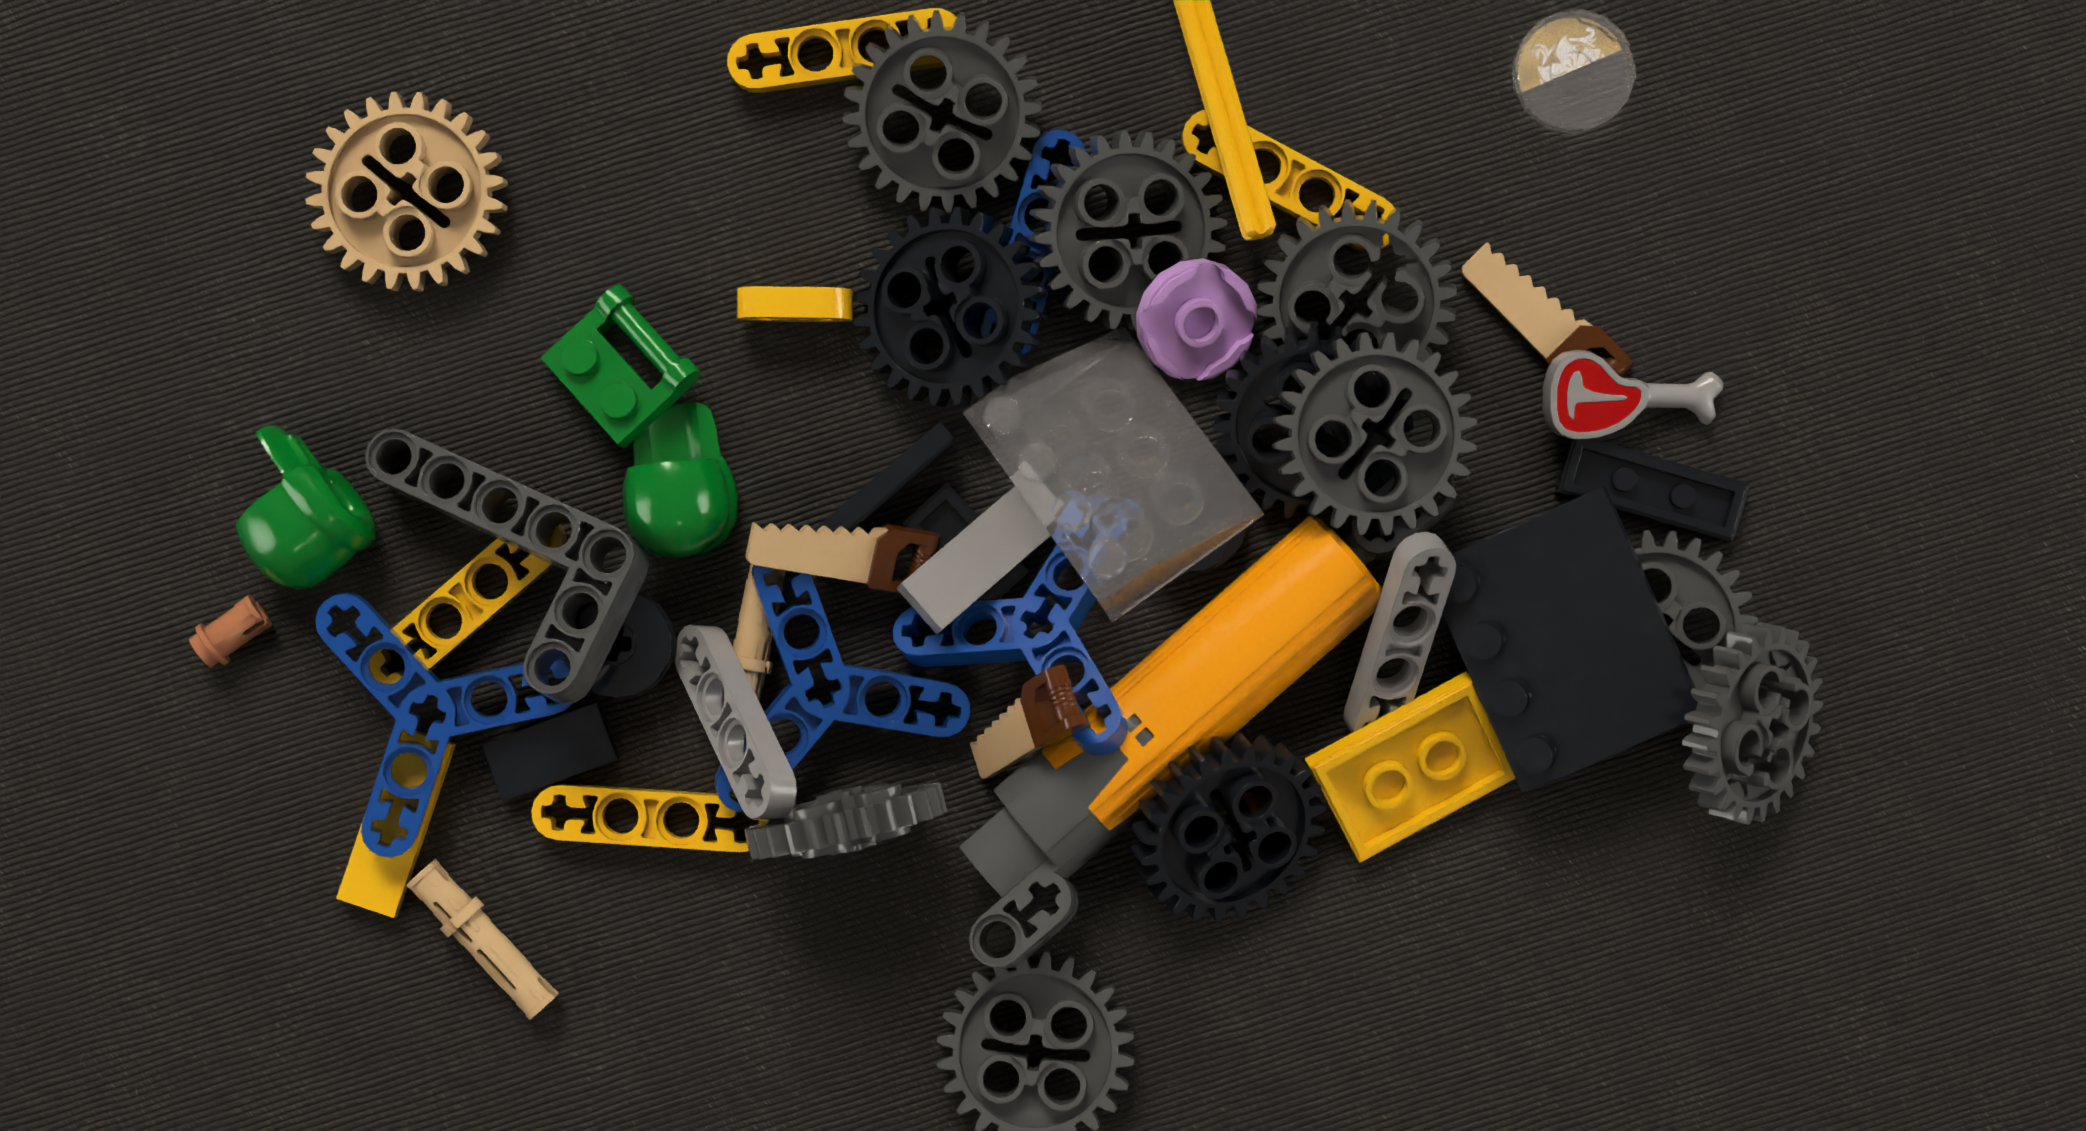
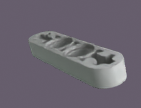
(1406, 642)
(761, 774)

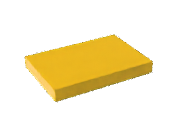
(1411, 767)

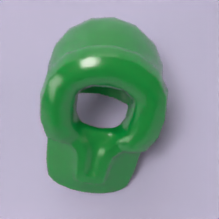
(680, 489)
(307, 521)

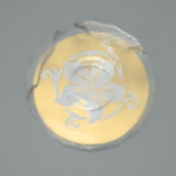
(1573, 71)

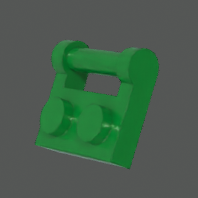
(603, 377)

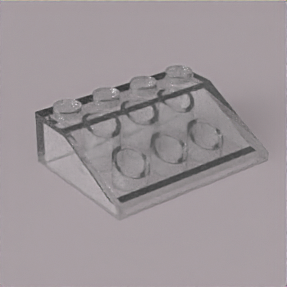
(1113, 468)

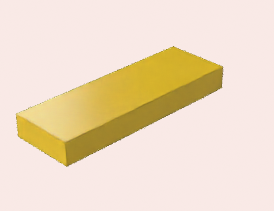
(381, 881)

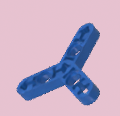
(1016, 643)
(853, 683)
(398, 698)

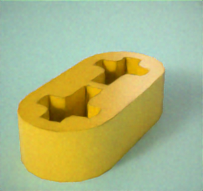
(794, 304)

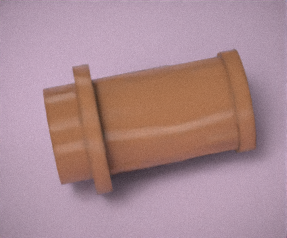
(229, 631)

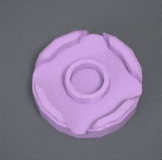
(1196, 319)

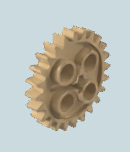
(374, 234)

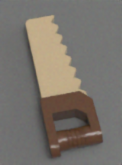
(1535, 316)
(841, 554)
(1038, 719)

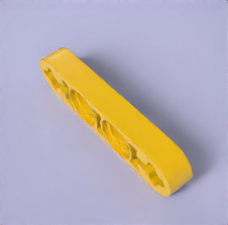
(841, 35)
(1294, 171)
(473, 607)
(651, 824)

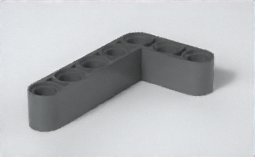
(529, 531)

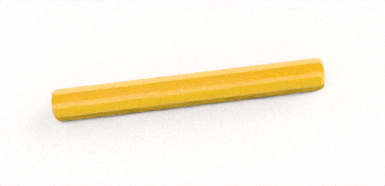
(1226, 118)

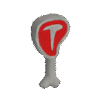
(1591, 400)

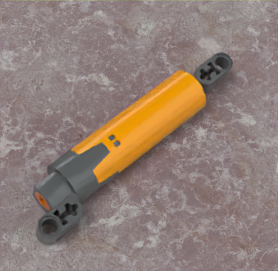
(1180, 696)

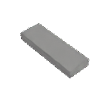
(973, 561)

